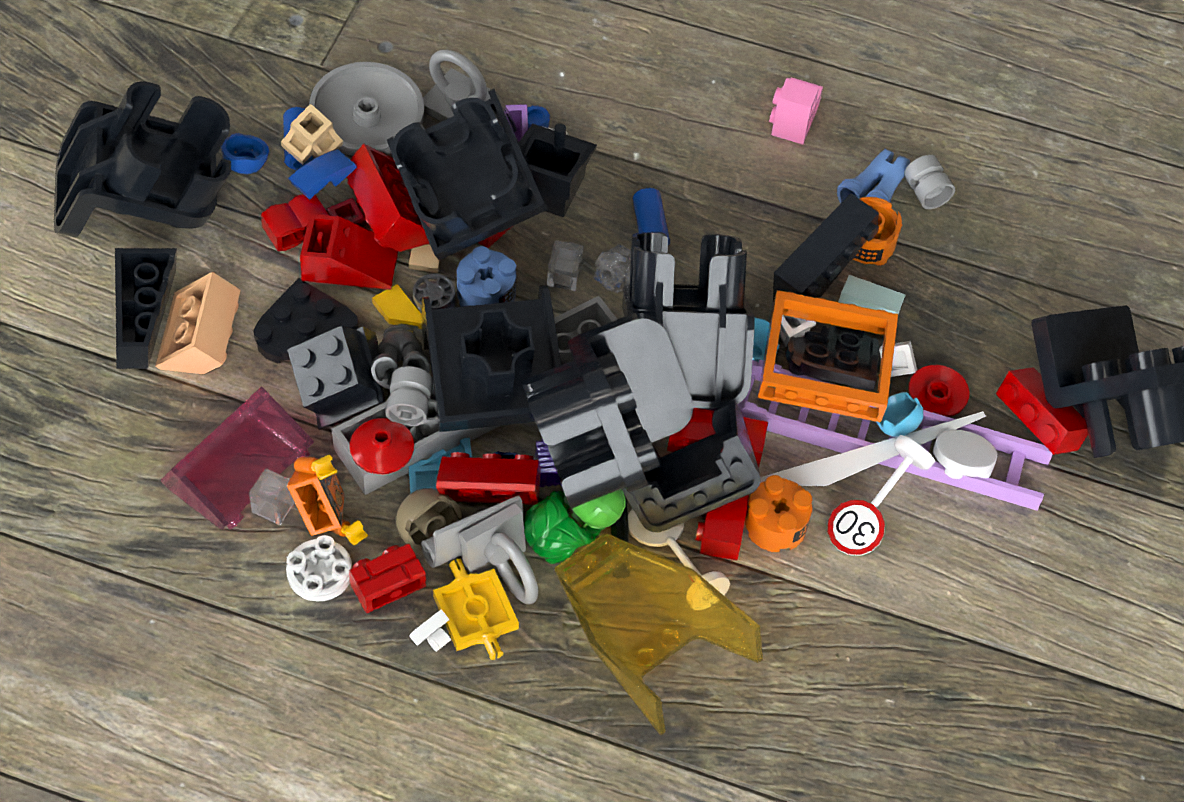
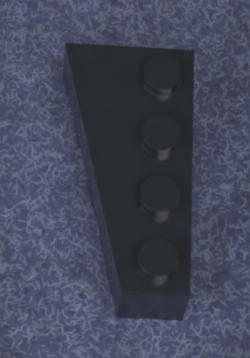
(827, 250)
(141, 297)

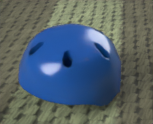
(245, 159)

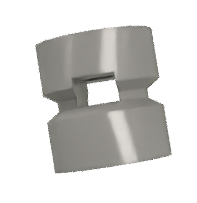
(929, 182)
(409, 396)

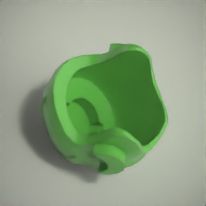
(601, 511)

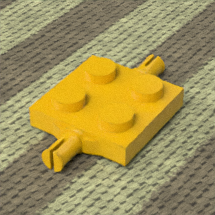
(476, 609)

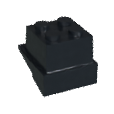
(556, 164)
(337, 374)

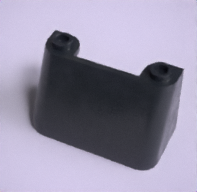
(699, 475)

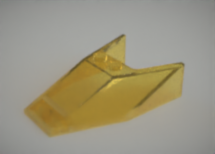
(645, 610)

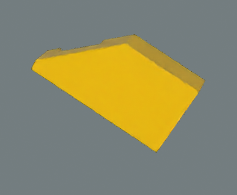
(397, 307)

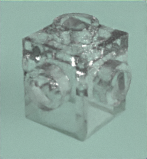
(613, 268)

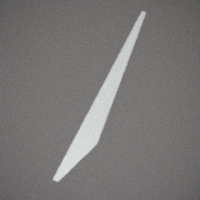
(837, 467)

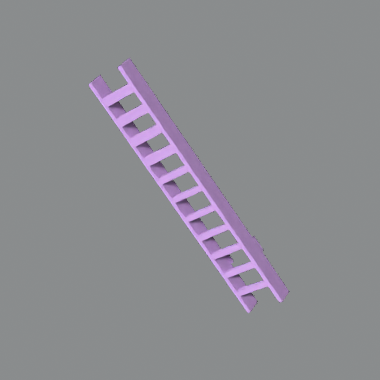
(1006, 491)

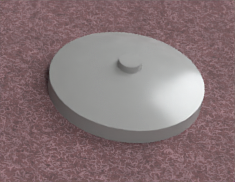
(367, 104)

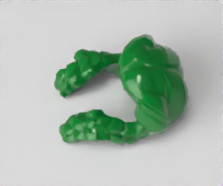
(553, 532)

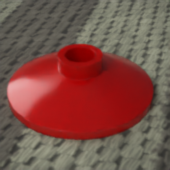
(943, 382)
(381, 456)

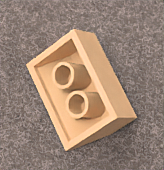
(199, 326)

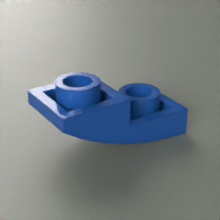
(320, 171)

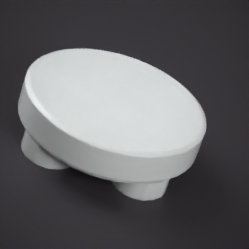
(965, 454)
(319, 569)

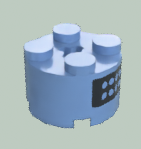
(486, 278)

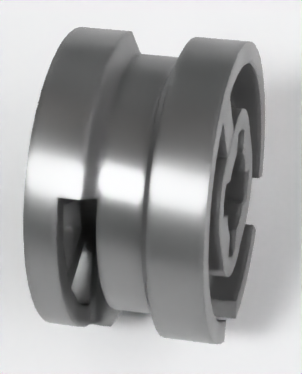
(440, 292)

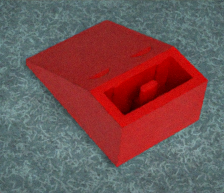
(345, 254)

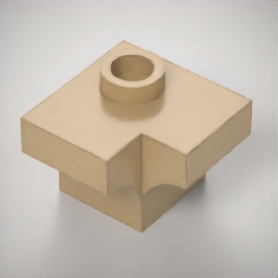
(311, 135)

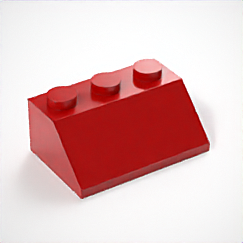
(489, 478)

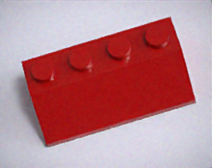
(385, 200)

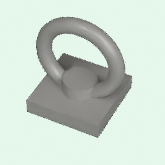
(453, 85)
(493, 544)

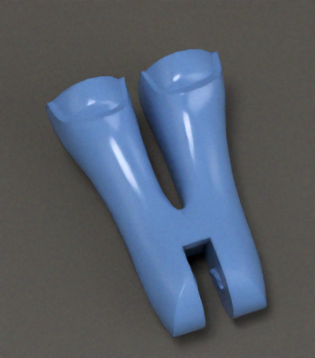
(880, 171)

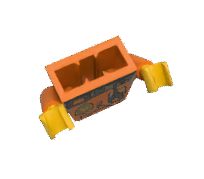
(322, 499)

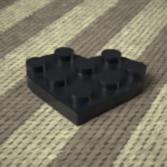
(298, 317)
(835, 356)

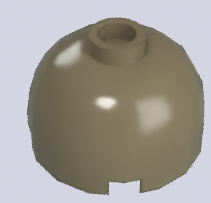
(423, 514)

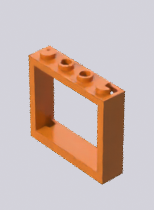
(819, 394)

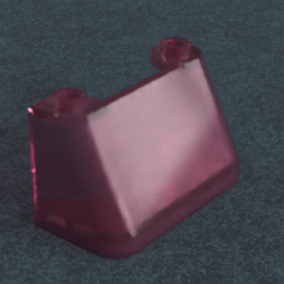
(231, 459)

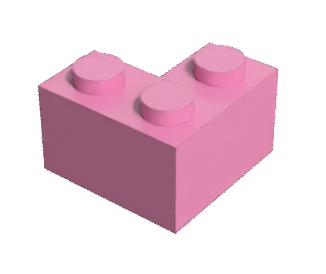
(795, 109)

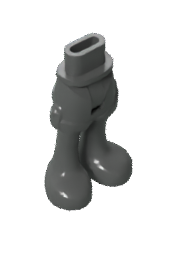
(397, 345)

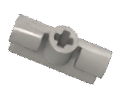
(446, 543)

